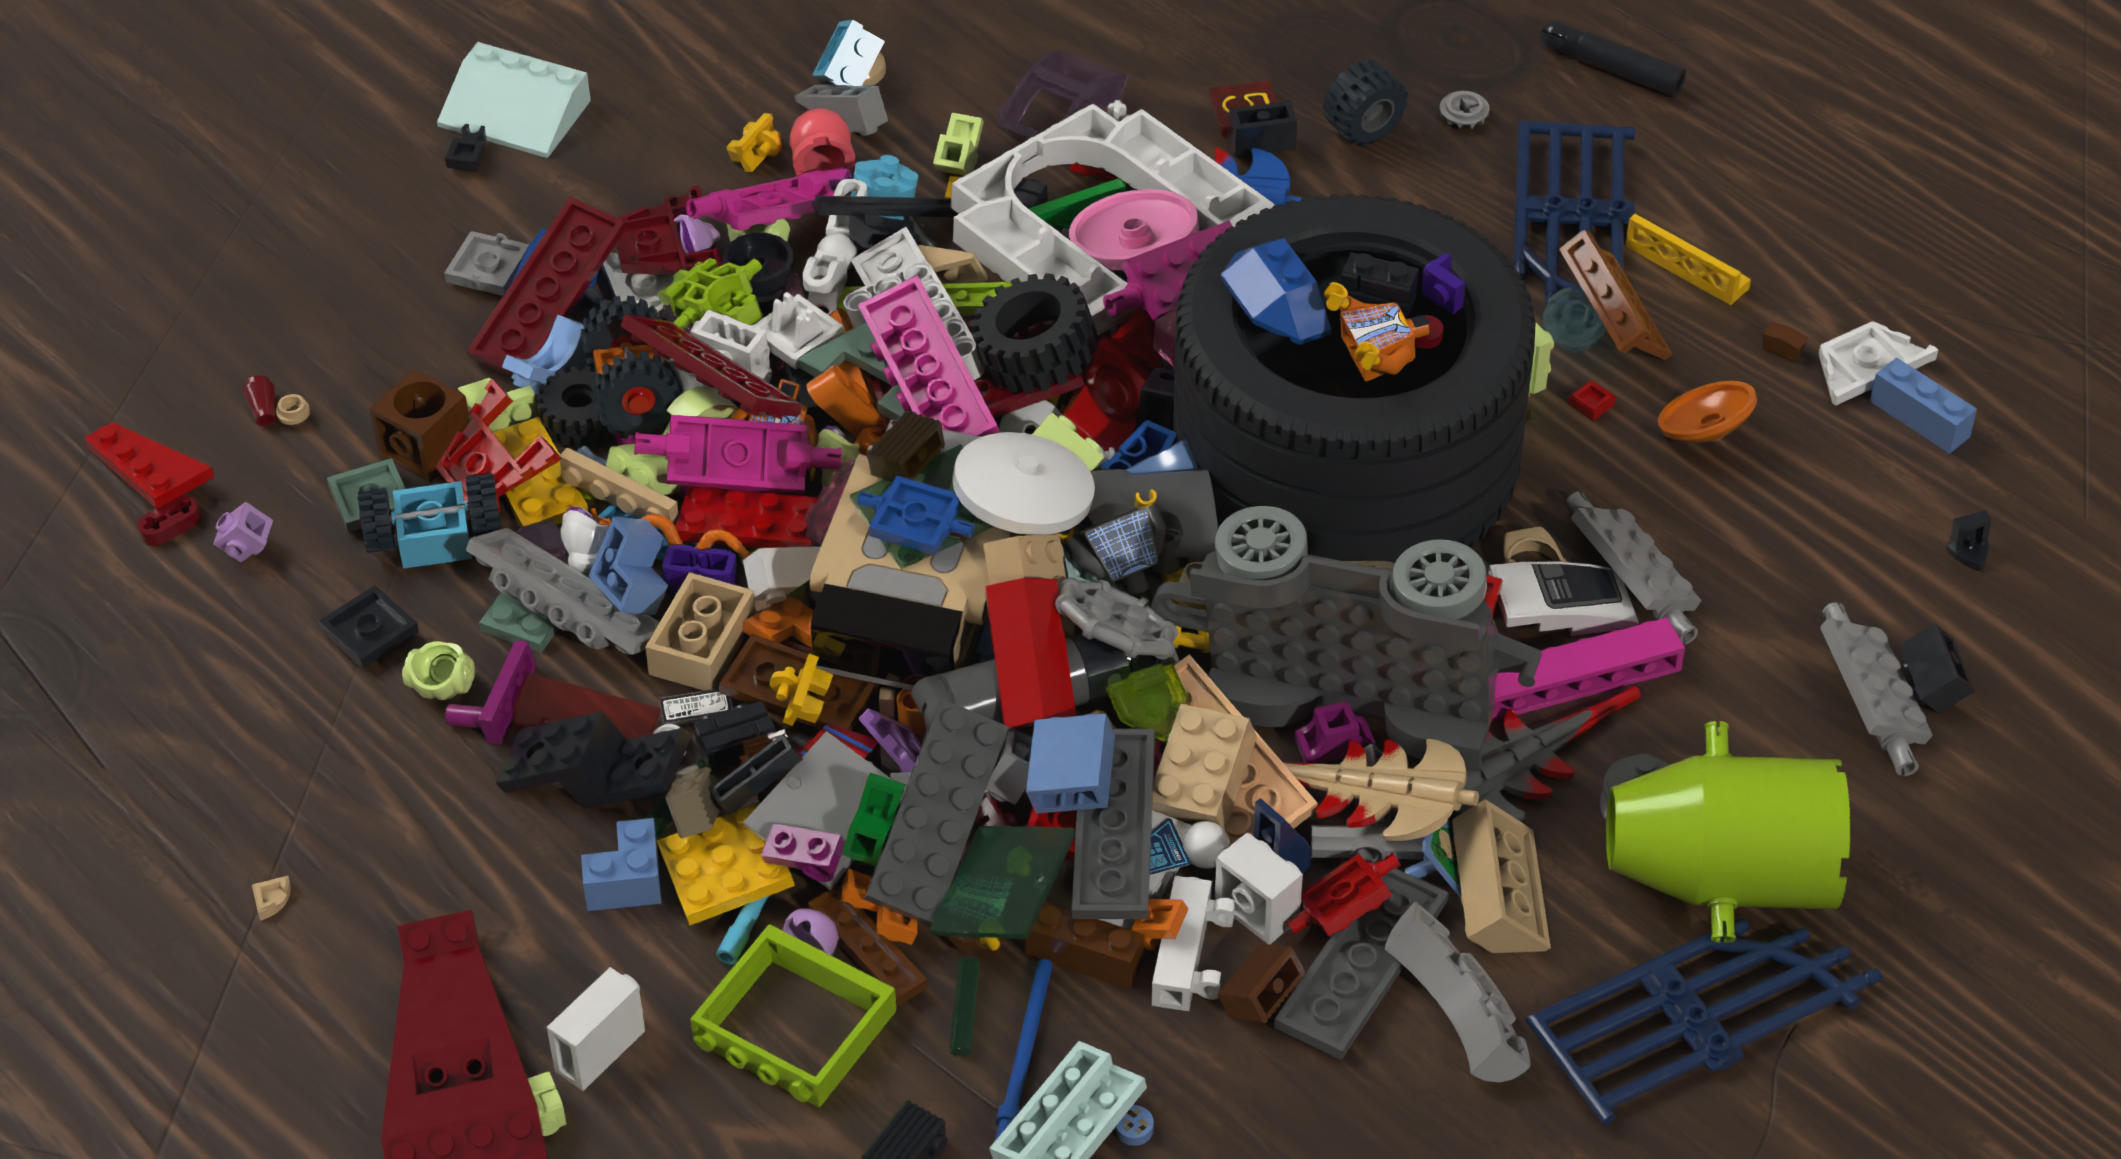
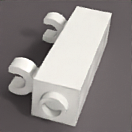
(1179, 958)

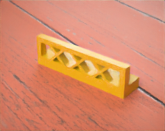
(1685, 260)

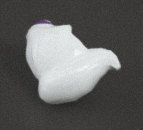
(581, 538)

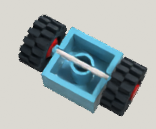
(430, 519)

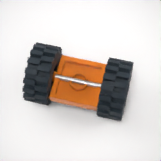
(631, 380)

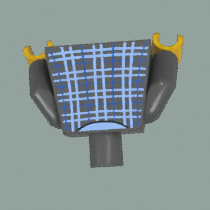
(1121, 544)

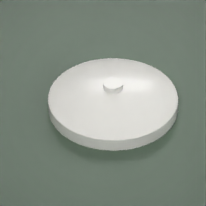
(1023, 483)

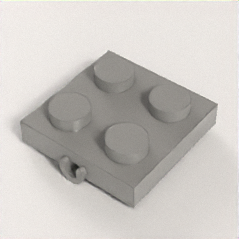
(486, 263)

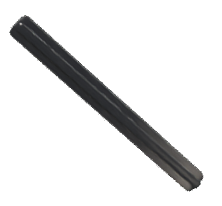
(883, 206)

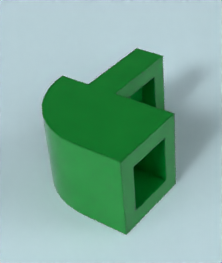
(873, 819)

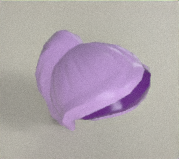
(696, 234)

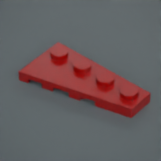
(146, 465)

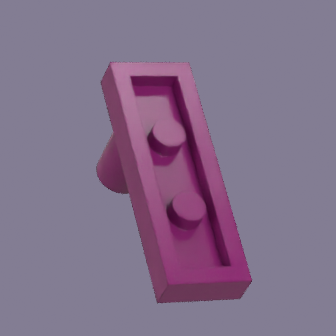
(498, 710)

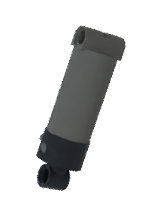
(975, 687)

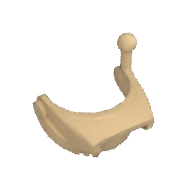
(1530, 540)

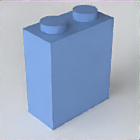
(1070, 763)

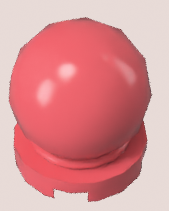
(821, 142)

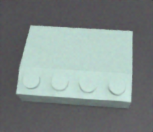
(516, 98)

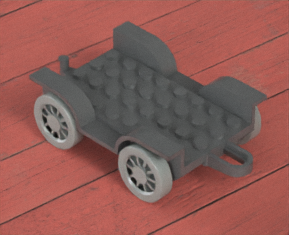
(1335, 631)

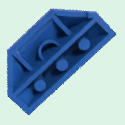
(1277, 291)

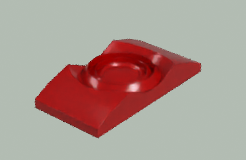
(1111, 396)

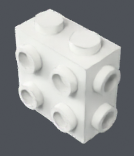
(744, 342)

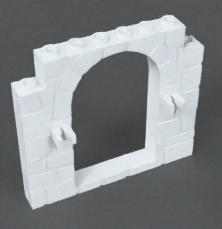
(1137, 150)

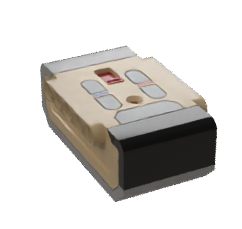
(891, 620)

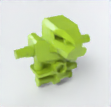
(713, 288)

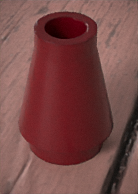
(260, 397)

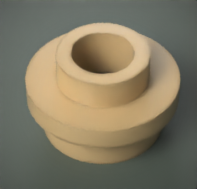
(292, 409)

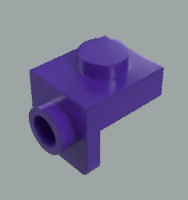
(1442, 285)

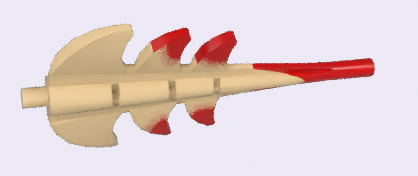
(1421, 794)

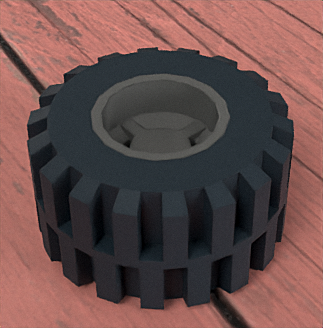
(1365, 102)

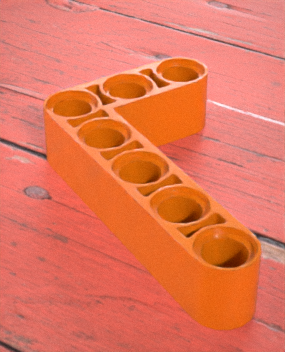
(846, 391)

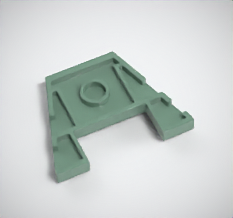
(856, 349)

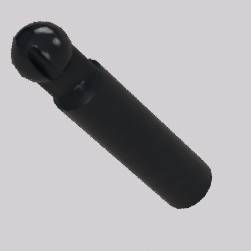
(1614, 58)

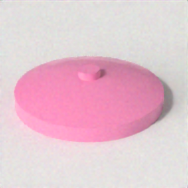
(1132, 224)

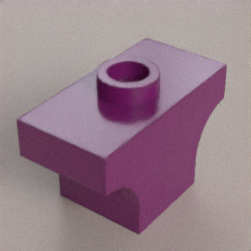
(1329, 733)

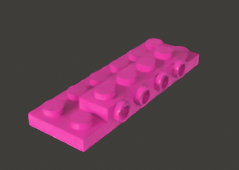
(924, 360)

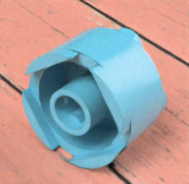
(886, 179)

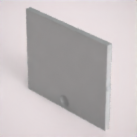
(817, 795)

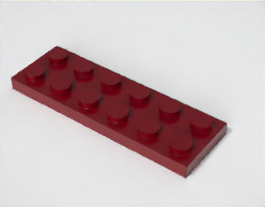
(548, 284)
(711, 367)

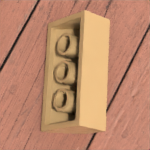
(1500, 881)

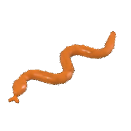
(673, 538)

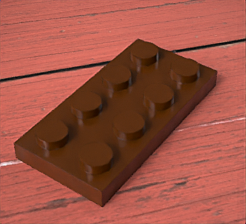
(760, 658)

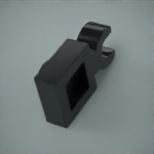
(467, 152)

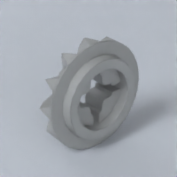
(1470, 102)

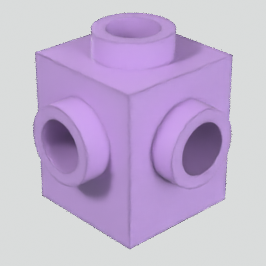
(242, 532)

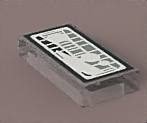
(691, 707)

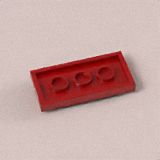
(752, 517)

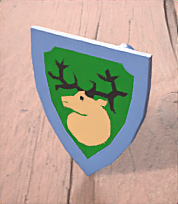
(1439, 855)

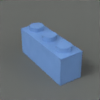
(1923, 405)

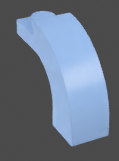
(559, 352)

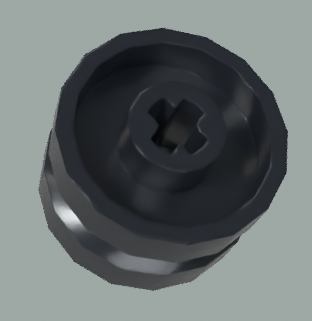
(776, 262)

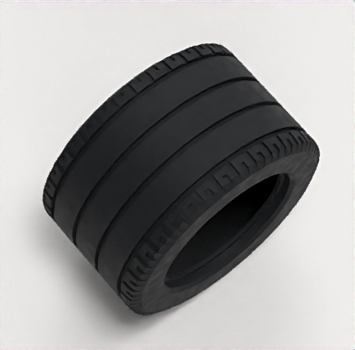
(1359, 469)

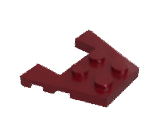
(653, 241)

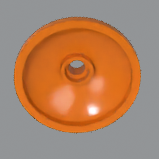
(1708, 412)

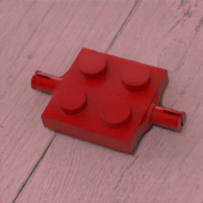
(1344, 894)

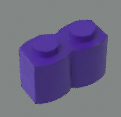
(708, 563)

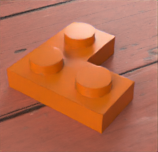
(782, 621)
(889, 923)

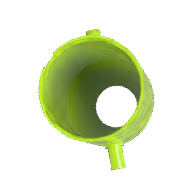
(1734, 831)

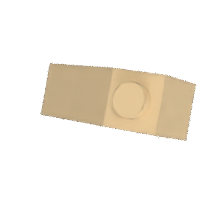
(954, 265)

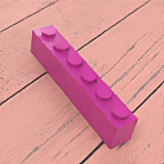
(1593, 667)

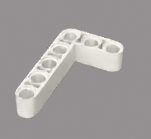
(943, 304)

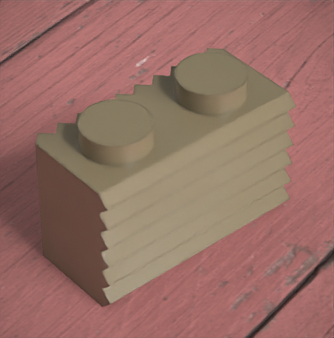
(692, 801)

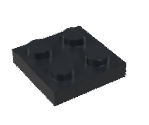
(368, 626)

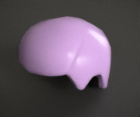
(813, 928)

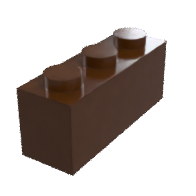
(1086, 946)

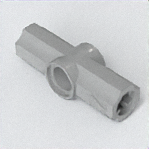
(1368, 841)

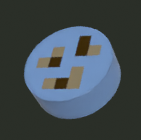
(1135, 1126)

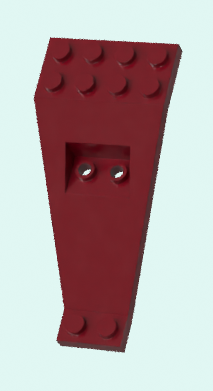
(444, 1024)

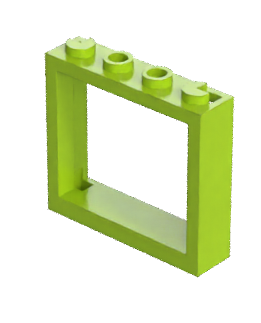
(817, 967)

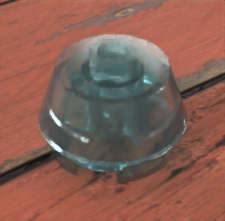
(1572, 321)

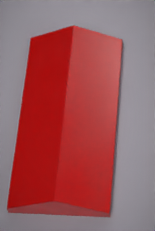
(1029, 651)

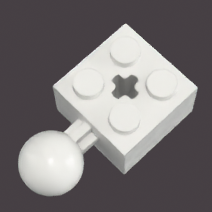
(1251, 874)

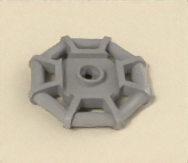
(1116, 618)

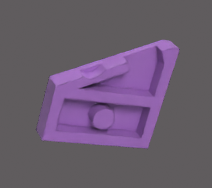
(894, 738)

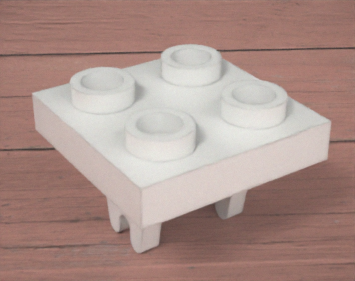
(797, 328)

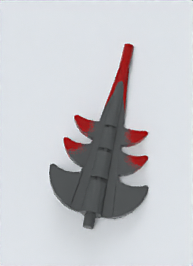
(1509, 762)

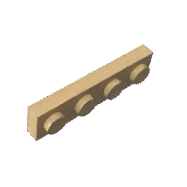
(615, 487)

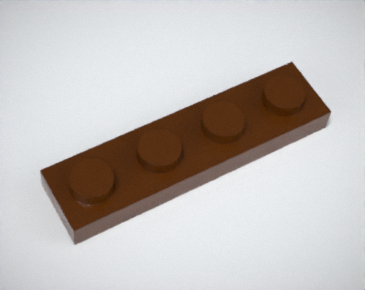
(868, 949)

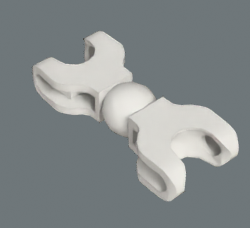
(827, 271)

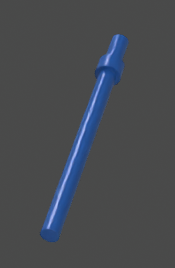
(1010, 1108)

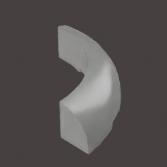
(1463, 993)

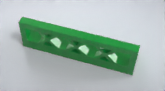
(1062, 211)

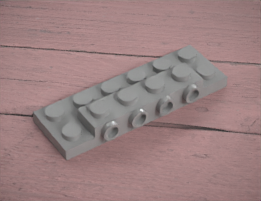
(559, 592)

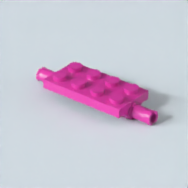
(767, 201)
(1158, 274)
(737, 454)

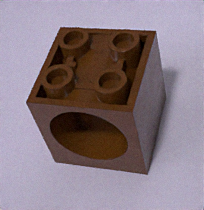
(418, 423)

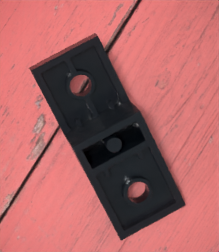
(593, 760)

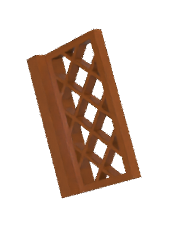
(1613, 297)

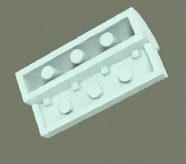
(1071, 1109)

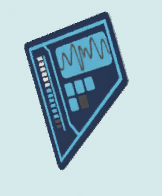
(1167, 849)

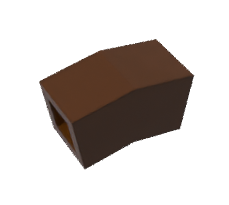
(1784, 341)

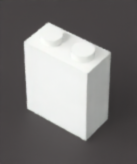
(596, 1028)

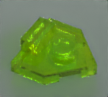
(1149, 699)

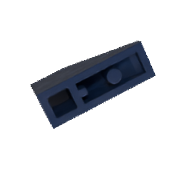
(1281, 836)

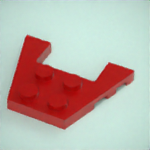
(482, 452)

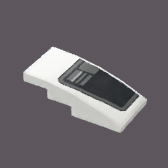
(1563, 596)

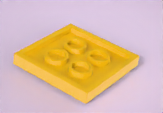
(721, 868)

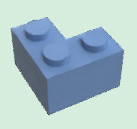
(625, 566)
(626, 875)

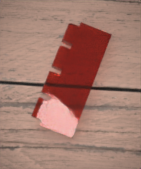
(555, 700)

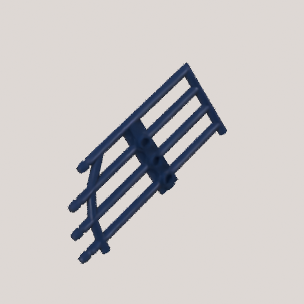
(1557, 209)
(1689, 1014)

